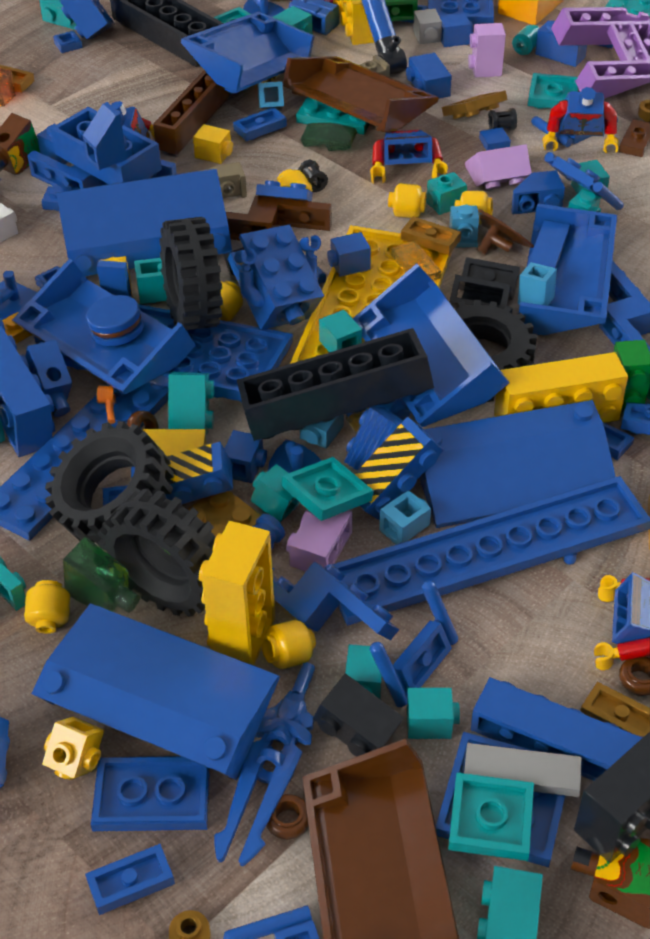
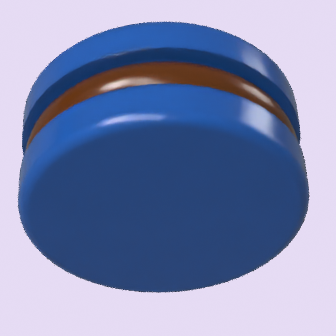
(115, 320)

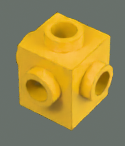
(73, 748)

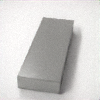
(548, 771)

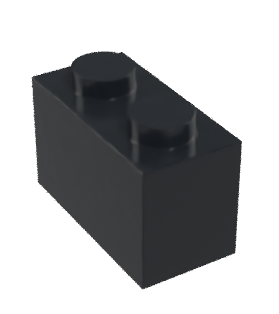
(357, 717)

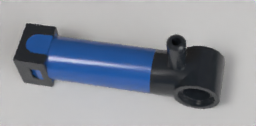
(384, 35)

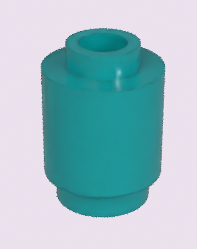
(525, 40)

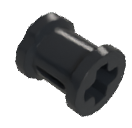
(503, 119)
(314, 175)

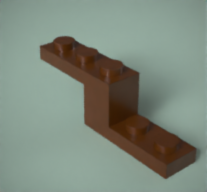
(276, 212)

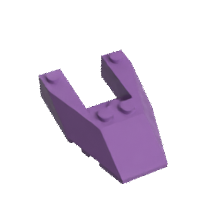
(608, 26)

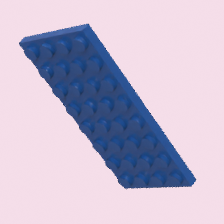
(223, 352)

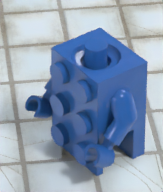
(278, 276)

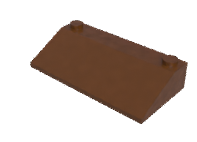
(357, 91)
(377, 849)

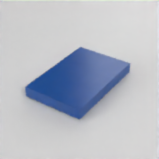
(150, 794)

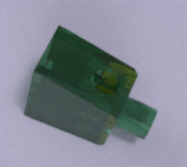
(97, 578)

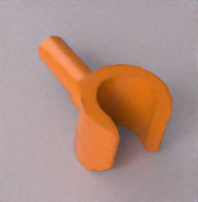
(106, 395)

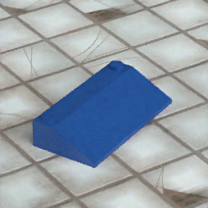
(247, 50)
(129, 216)
(581, 271)
(60, 314)
(457, 361)
(514, 461)
(158, 688)

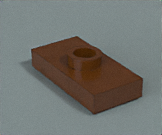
(636, 138)

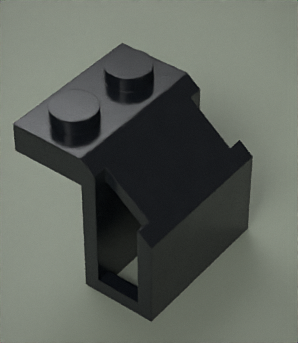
(485, 282)

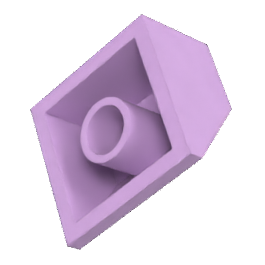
(499, 166)

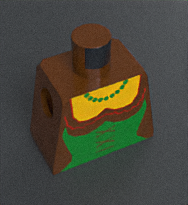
(16, 142)
(622, 884)

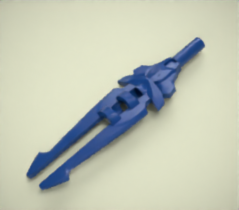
(288, 724)

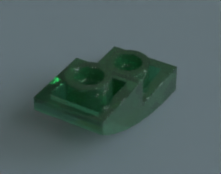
(331, 134)

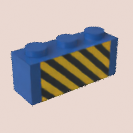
(398, 464)
(199, 473)

